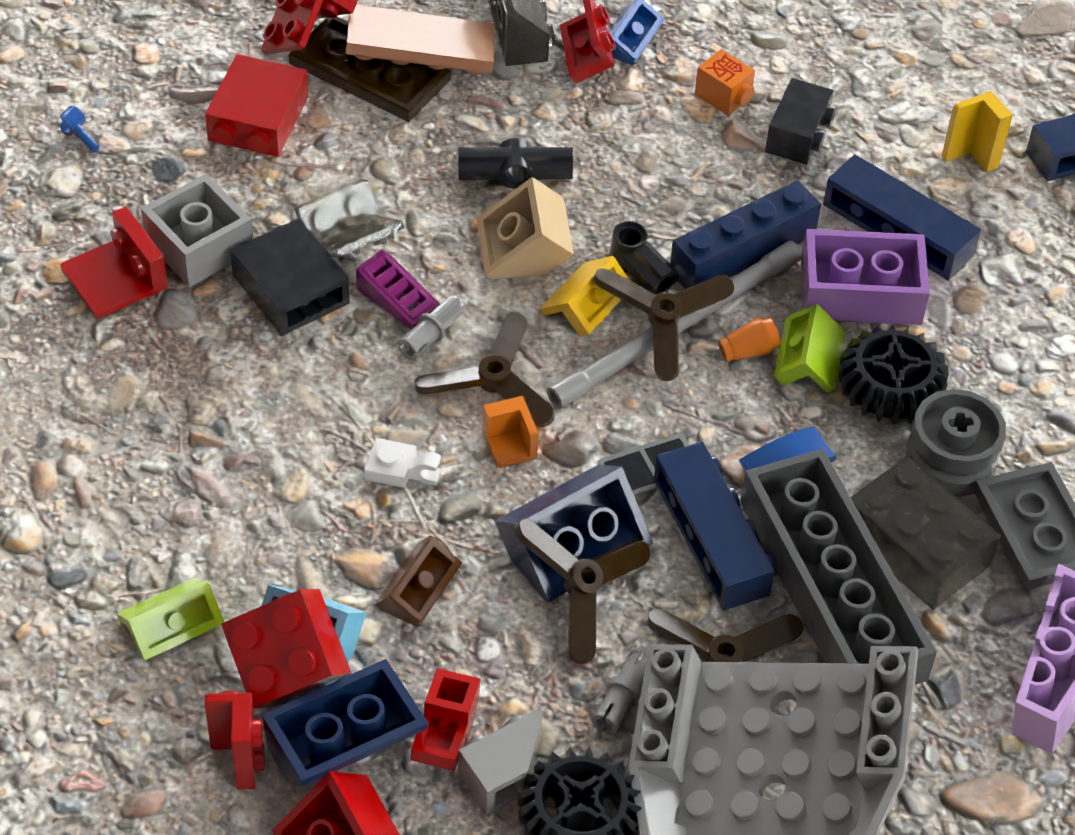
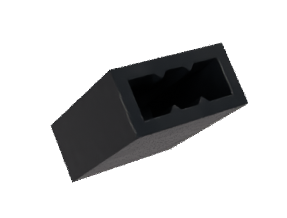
(290, 276)

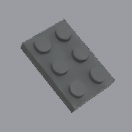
(1034, 520)

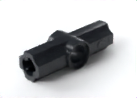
(515, 163)

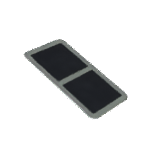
(640, 461)

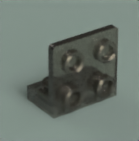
(347, 220)

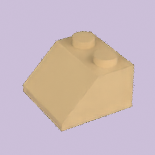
(525, 233)

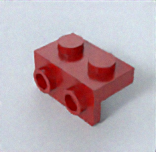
(588, 42)
(234, 727)

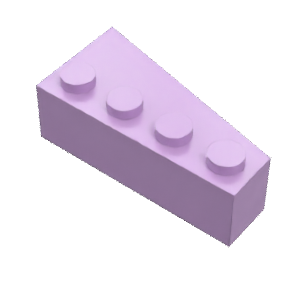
(1048, 687)

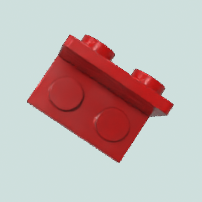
(295, 20)
(119, 270)

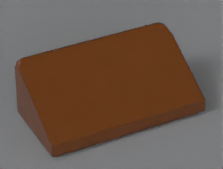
(419, 582)

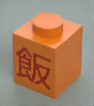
(725, 82)

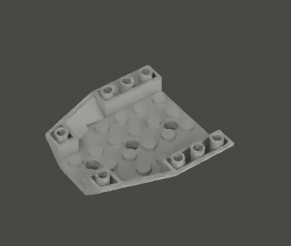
(714, 745)

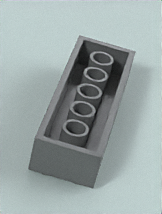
(831, 562)

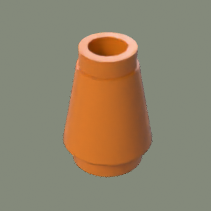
(751, 340)

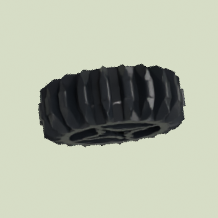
(891, 372)
(578, 790)

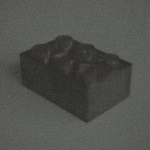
(925, 532)

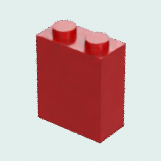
(257, 105)

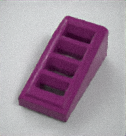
(384, 269)

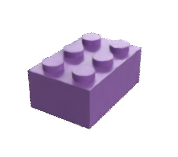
(866, 275)

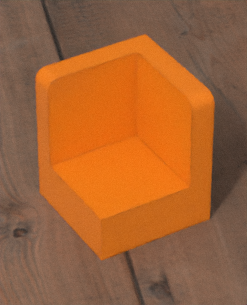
(510, 431)

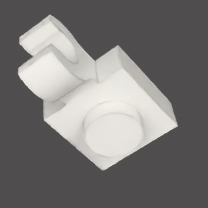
(397, 462)

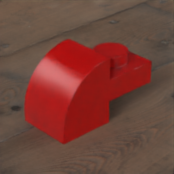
(450, 715)

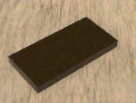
(389, 86)

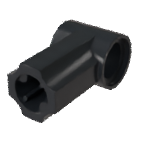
(641, 259)

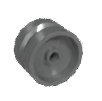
(957, 439)

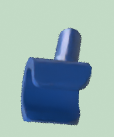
(71, 124)

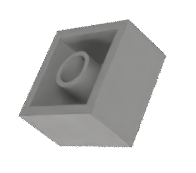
(196, 228)

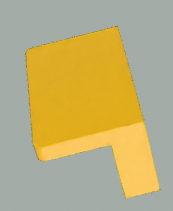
(979, 129)
(582, 299)

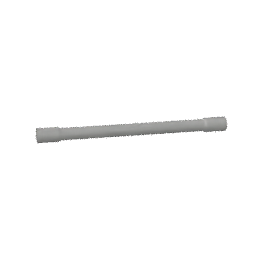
(582, 381)

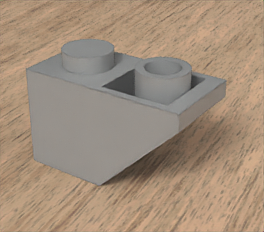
(499, 762)

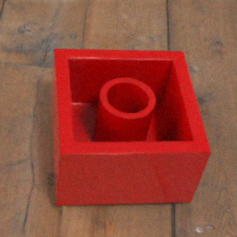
(286, 648)

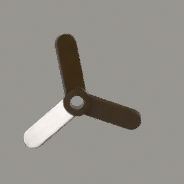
(665, 323)
(494, 373)
(582, 594)
(739, 648)

